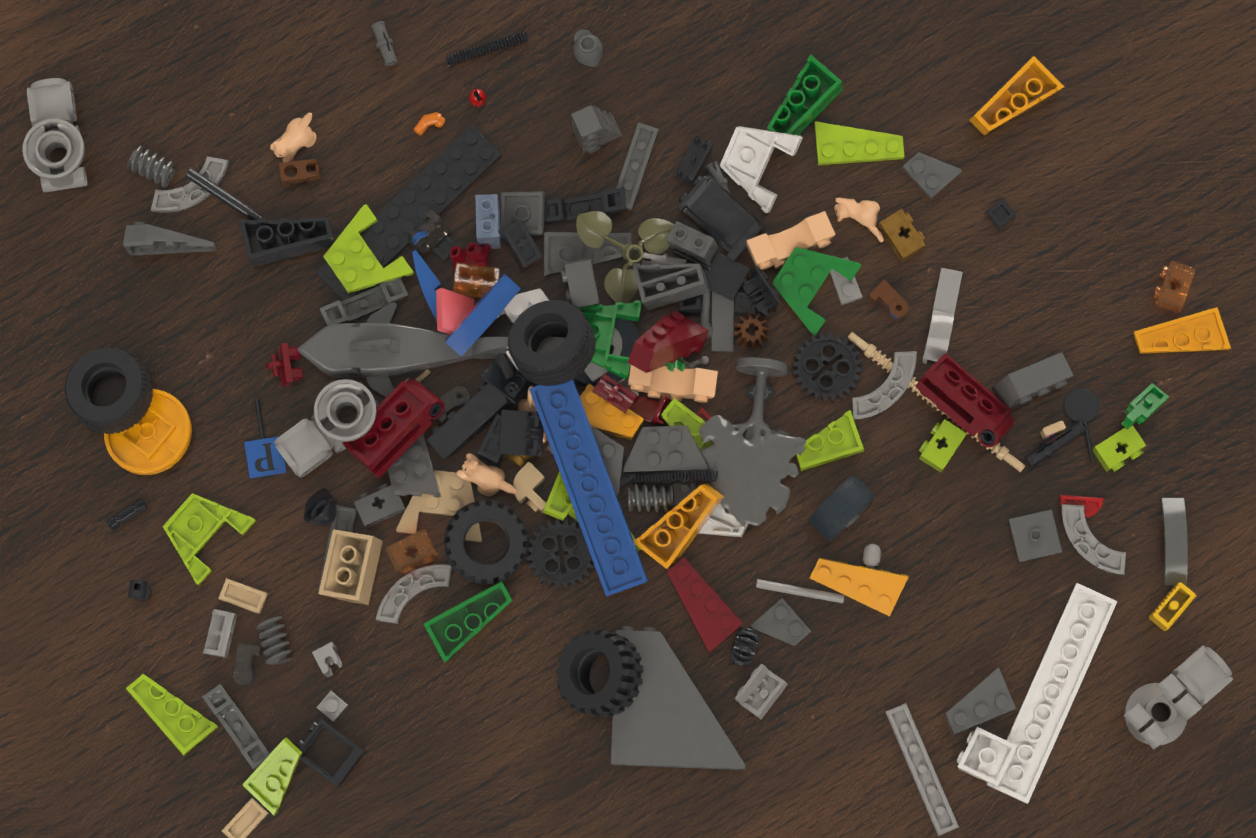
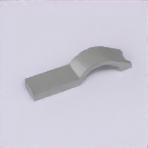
(942, 314)

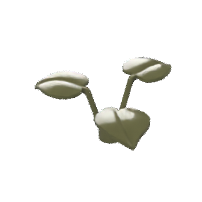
(622, 283)

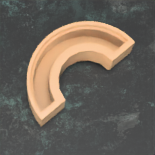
(775, 248)
(689, 384)

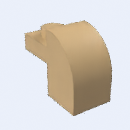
(526, 482)

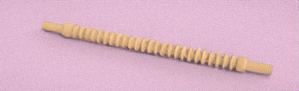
(870, 351)

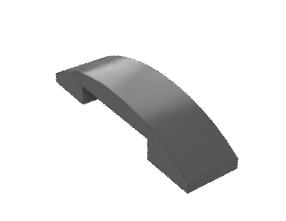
(364, 303)
(1175, 541)
(236, 726)

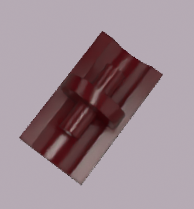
(473, 254)
(282, 364)
(614, 393)

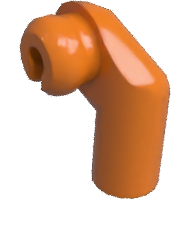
(428, 120)

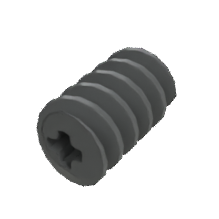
(151, 166)
(650, 498)
(273, 641)

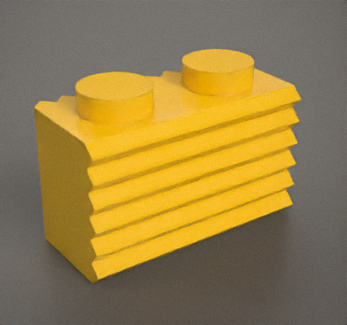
(1172, 606)

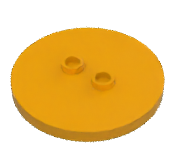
(154, 441)

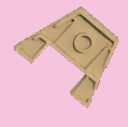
(454, 496)

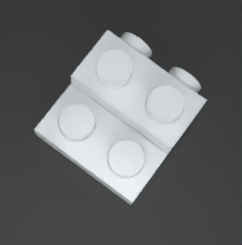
(986, 756)

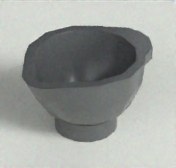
(587, 48)

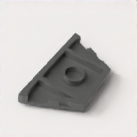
(665, 450)
(612, 455)
(414, 472)

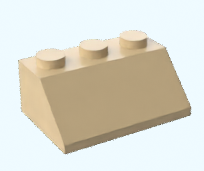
(350, 567)

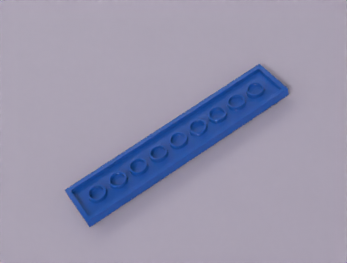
(589, 486)

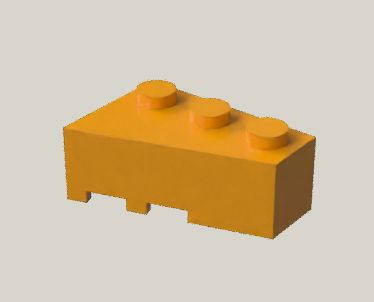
(609, 418)

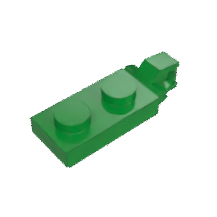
(1144, 406)

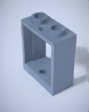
(488, 220)

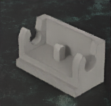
(220, 633)
(325, 656)

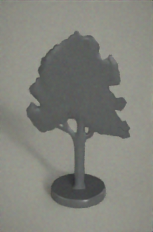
(754, 467)

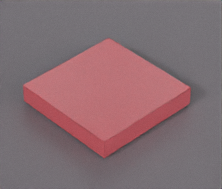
(451, 309)

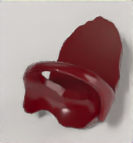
(650, 409)

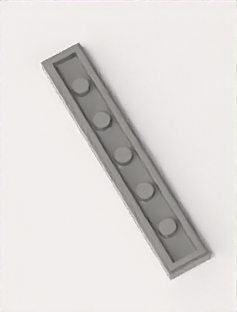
(922, 769)

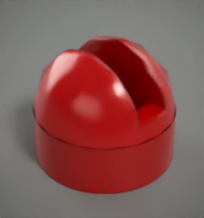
(473, 100)

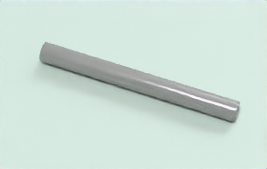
(801, 591)

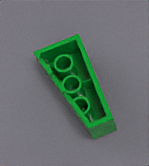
(806, 99)
(459, 624)

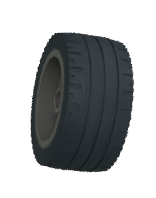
(841, 508)

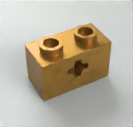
(891, 230)

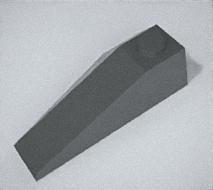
(149, 240)

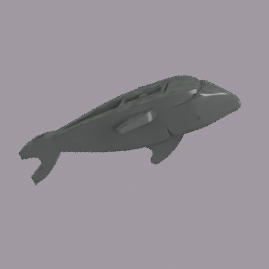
(387, 350)

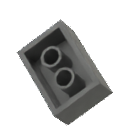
(581, 282)

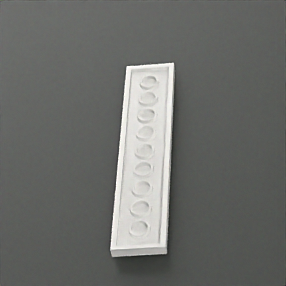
(1054, 689)

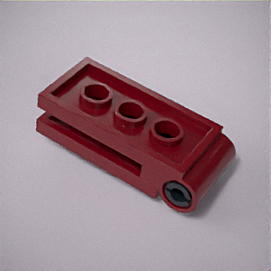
(966, 401)
(397, 425)

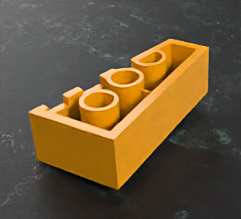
(1024, 90)
(678, 528)

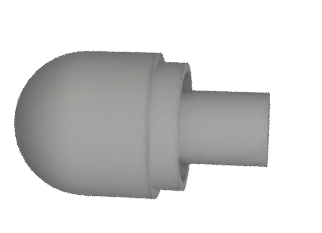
(871, 556)

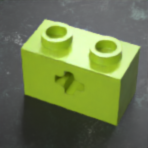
(1107, 452)
(937, 457)

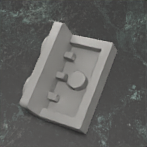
(760, 691)

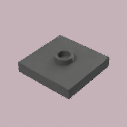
(524, 206)
(1035, 536)

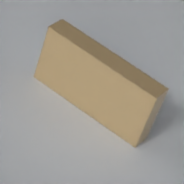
(243, 596)
(246, 820)

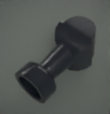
(139, 590)

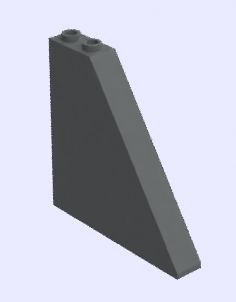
(668, 717)

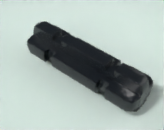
(126, 514)

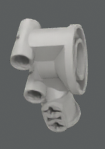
(52, 119)
(312, 441)
(1182, 692)

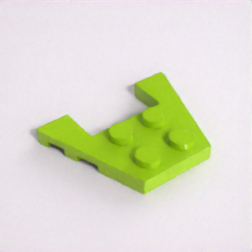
(355, 262)
(195, 525)

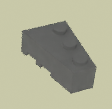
(594, 128)
(668, 284)
(1033, 381)
(981, 704)

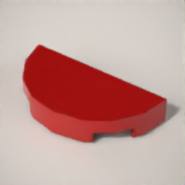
(1091, 504)

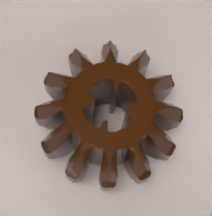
(744, 327)

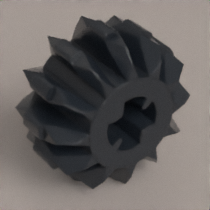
(744, 646)

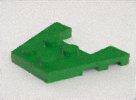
(803, 276)
(602, 322)

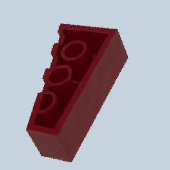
(667, 341)
(704, 607)

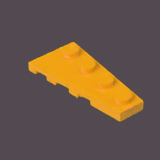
(1186, 334)
(866, 585)

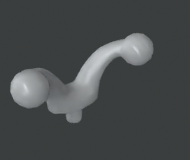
(704, 360)

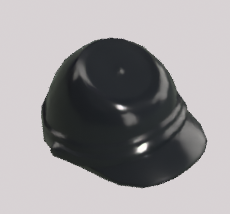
(320, 509)

